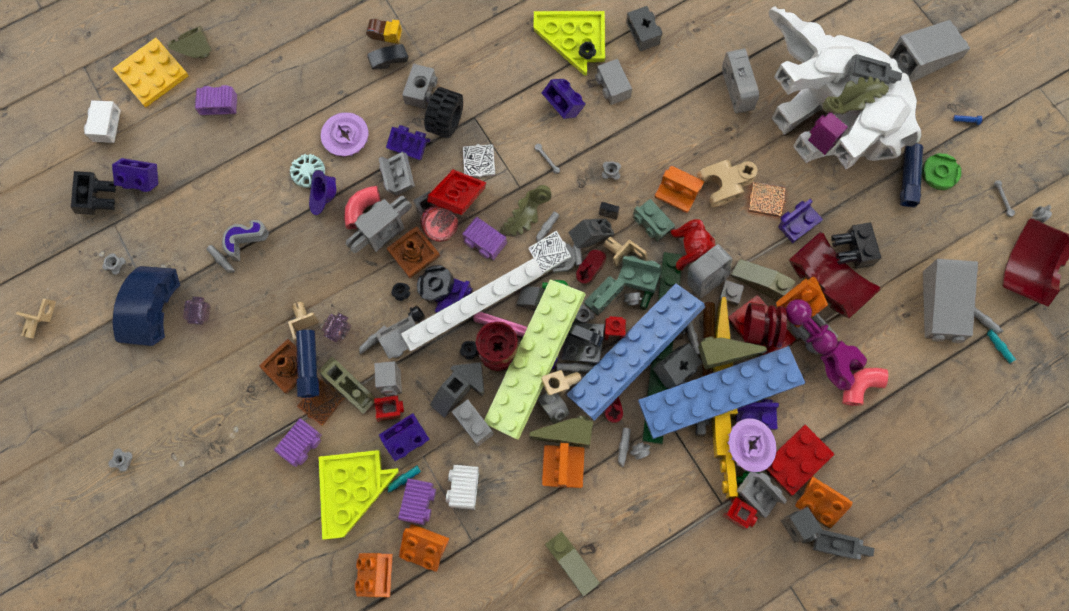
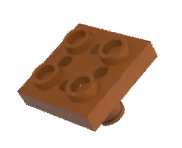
(409, 248)
(282, 361)

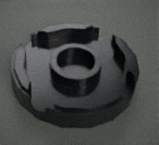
(435, 283)

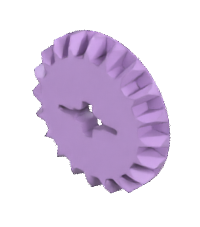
(350, 124)
(764, 445)

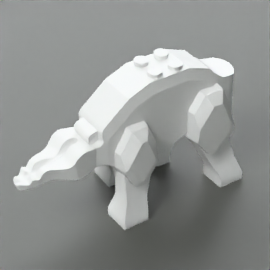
(873, 132)

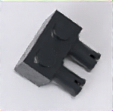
(85, 191)
(862, 244)

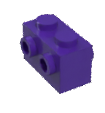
(563, 98)
(135, 174)
(404, 437)

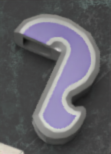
(241, 234)

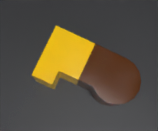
(384, 30)

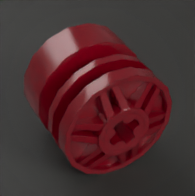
(767, 325)
(497, 336)

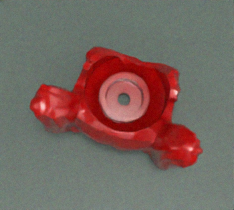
(696, 241)

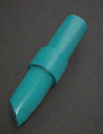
(1001, 346)
(402, 479)

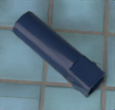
(911, 176)
(306, 364)

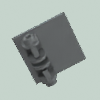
(581, 351)

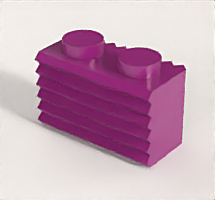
(827, 132)

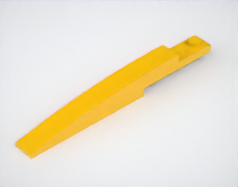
(722, 424)

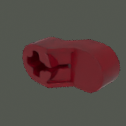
(595, 260)
(615, 412)

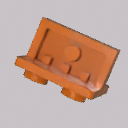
(679, 189)
(808, 291)
(563, 466)
(824, 502)
(422, 547)
(373, 575)

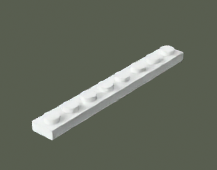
(470, 305)

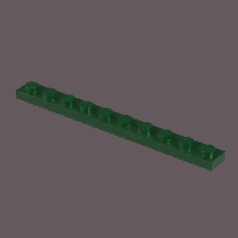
(669, 277)

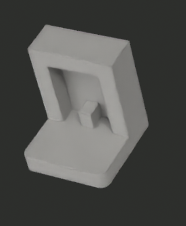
(554, 407)

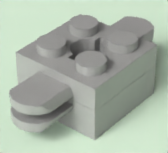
(379, 225)

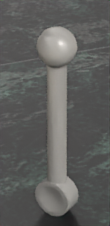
(538, 148)
(1010, 212)

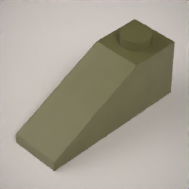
(763, 279)
(726, 351)
(347, 385)
(572, 431)
(572, 563)

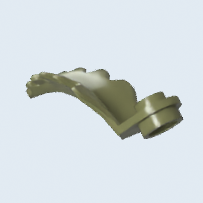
(855, 95)
(527, 211)

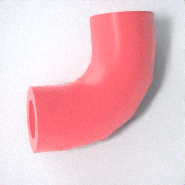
(358, 203)
(864, 379)

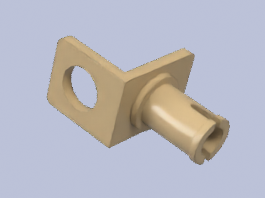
(624, 250)
(302, 319)
(32, 320)
(560, 382)

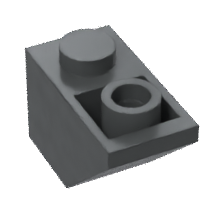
(591, 232)
(450, 394)

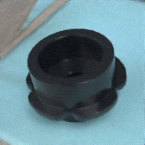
(587, 46)
(400, 296)
(416, 313)
(464, 350)

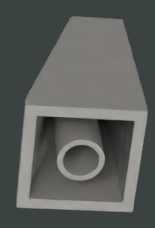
(928, 49)
(949, 299)

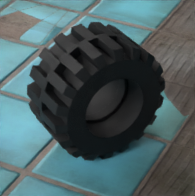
(443, 112)

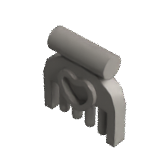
(576, 259)

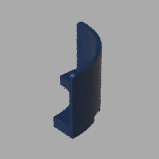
(140, 303)

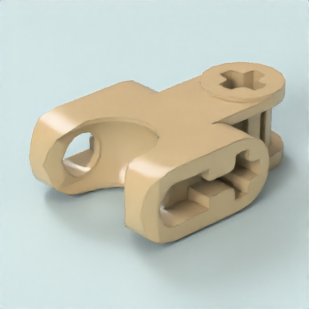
(730, 180)

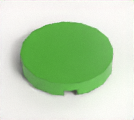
(941, 171)

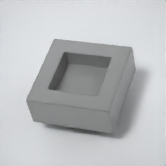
(732, 292)

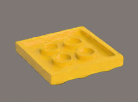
(150, 72)

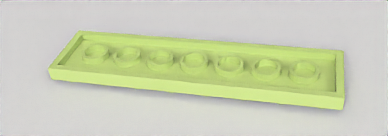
(534, 358)

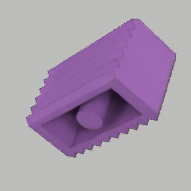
(216, 100)
(484, 238)
(298, 443)
(416, 502)

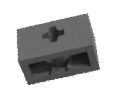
(643, 28)
(677, 366)
(802, 525)

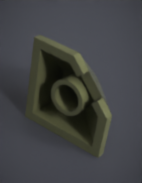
(192, 43)

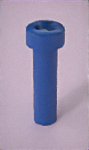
(977, 120)

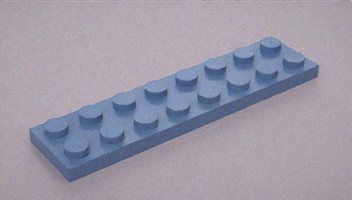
(635, 351)
(721, 392)

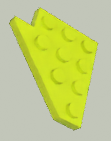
(568, 30)
(349, 489)

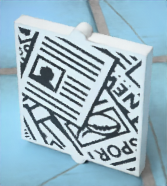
(479, 160)
(549, 252)

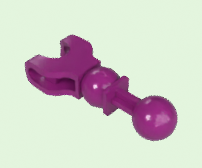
(836, 355)

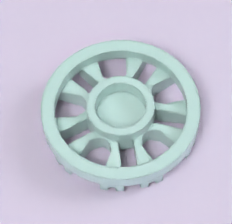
(306, 169)

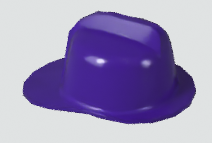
(322, 191)

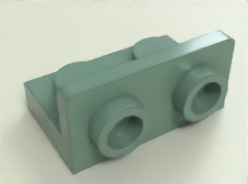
(653, 219)
(640, 273)
(604, 294)

